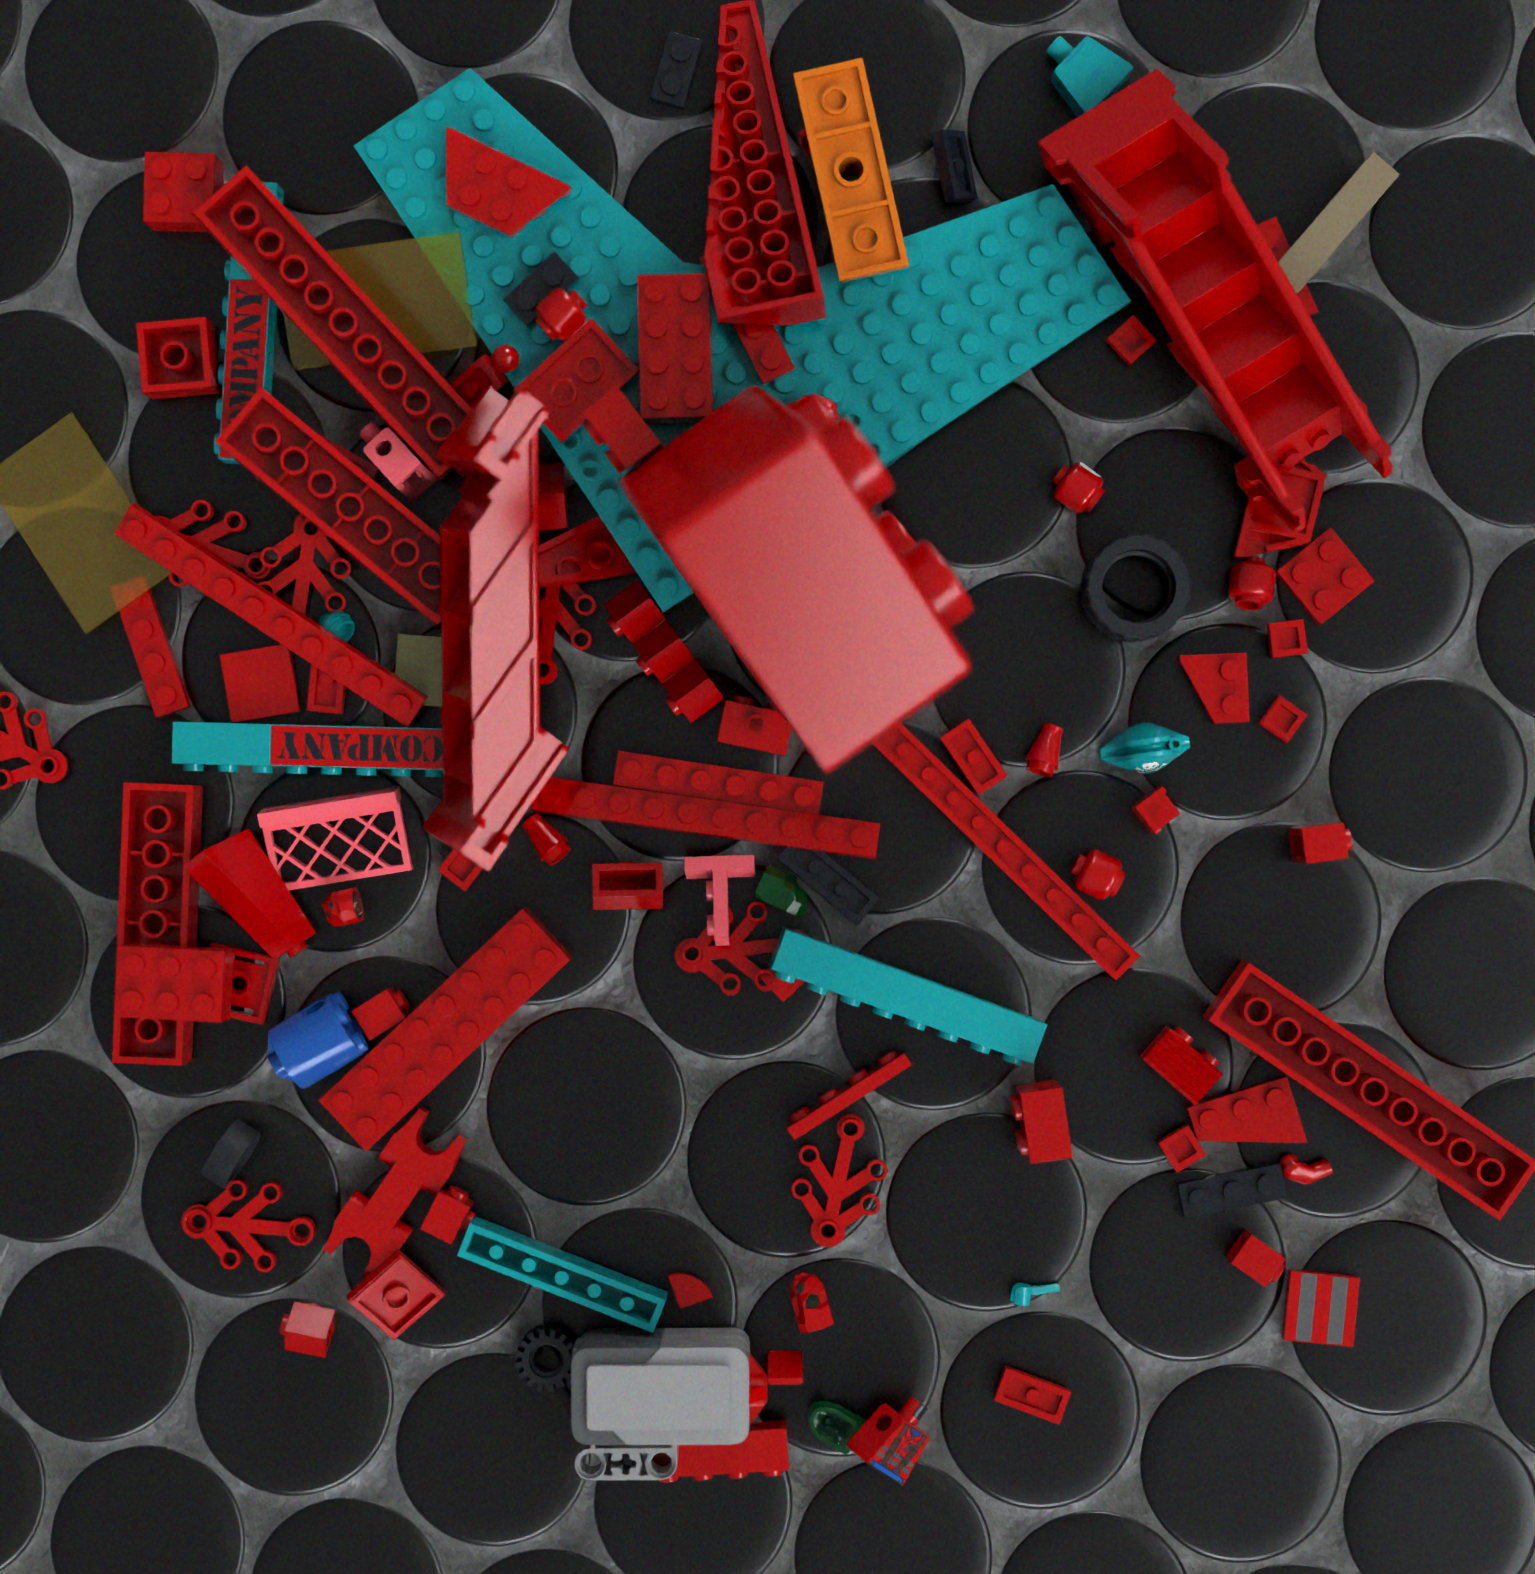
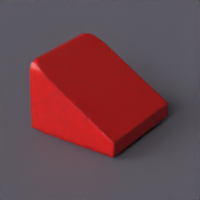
(785, 1367)

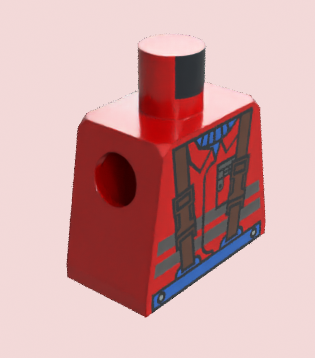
(892, 1439)

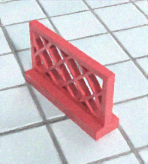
(332, 809)

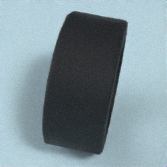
(230, 1153)

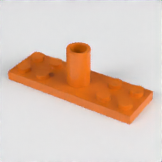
(843, 142)

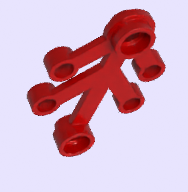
(214, 533)
(304, 569)
(552, 610)
(15, 745)
(733, 953)
(837, 1187)
(242, 1225)

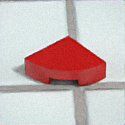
(689, 1289)

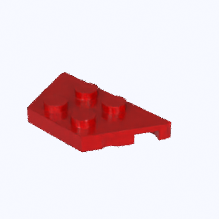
(496, 186)
(1265, 531)

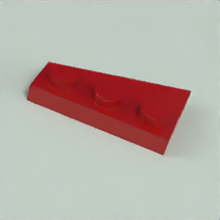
(582, 555)

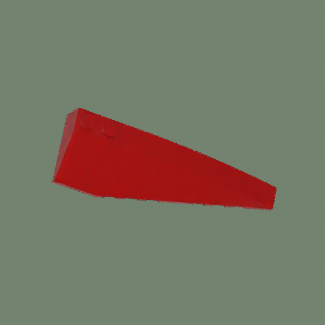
(756, 222)

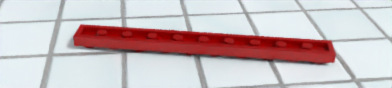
(270, 614)
(708, 817)
(1006, 850)

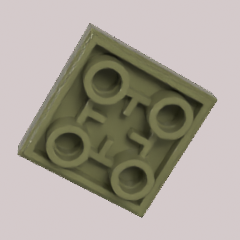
(421, 665)

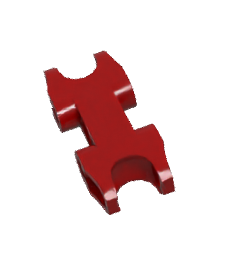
(412, 1168)

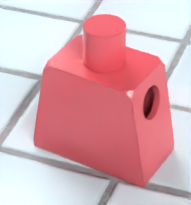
(396, 461)

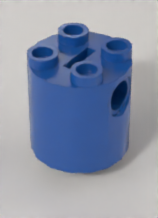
(315, 1041)

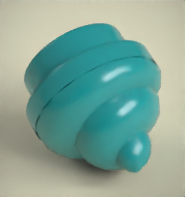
(339, 624)

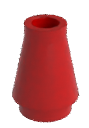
(1045, 752)
(547, 840)

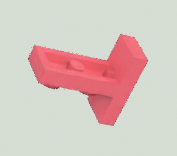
(720, 869)

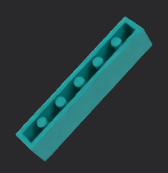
(563, 1274)

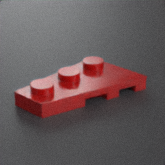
(1249, 1115)

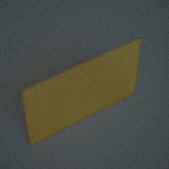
(415, 285)
(68, 516)

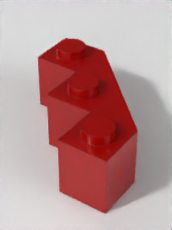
(662, 652)

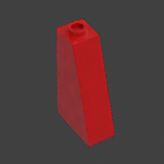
(252, 893)

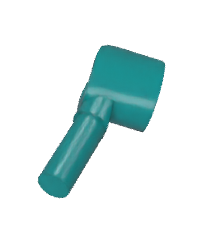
(1022, 1292)

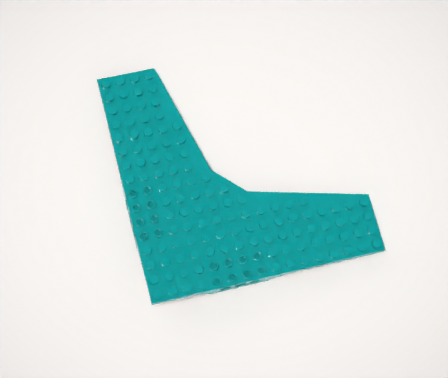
(892, 353)

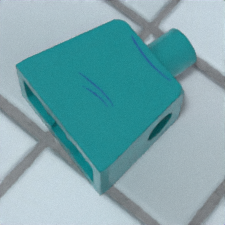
(1086, 73)

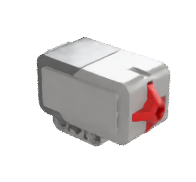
(658, 1392)

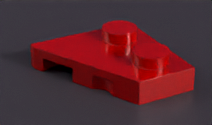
(1220, 684)

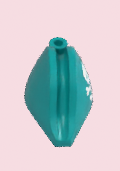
(1144, 748)

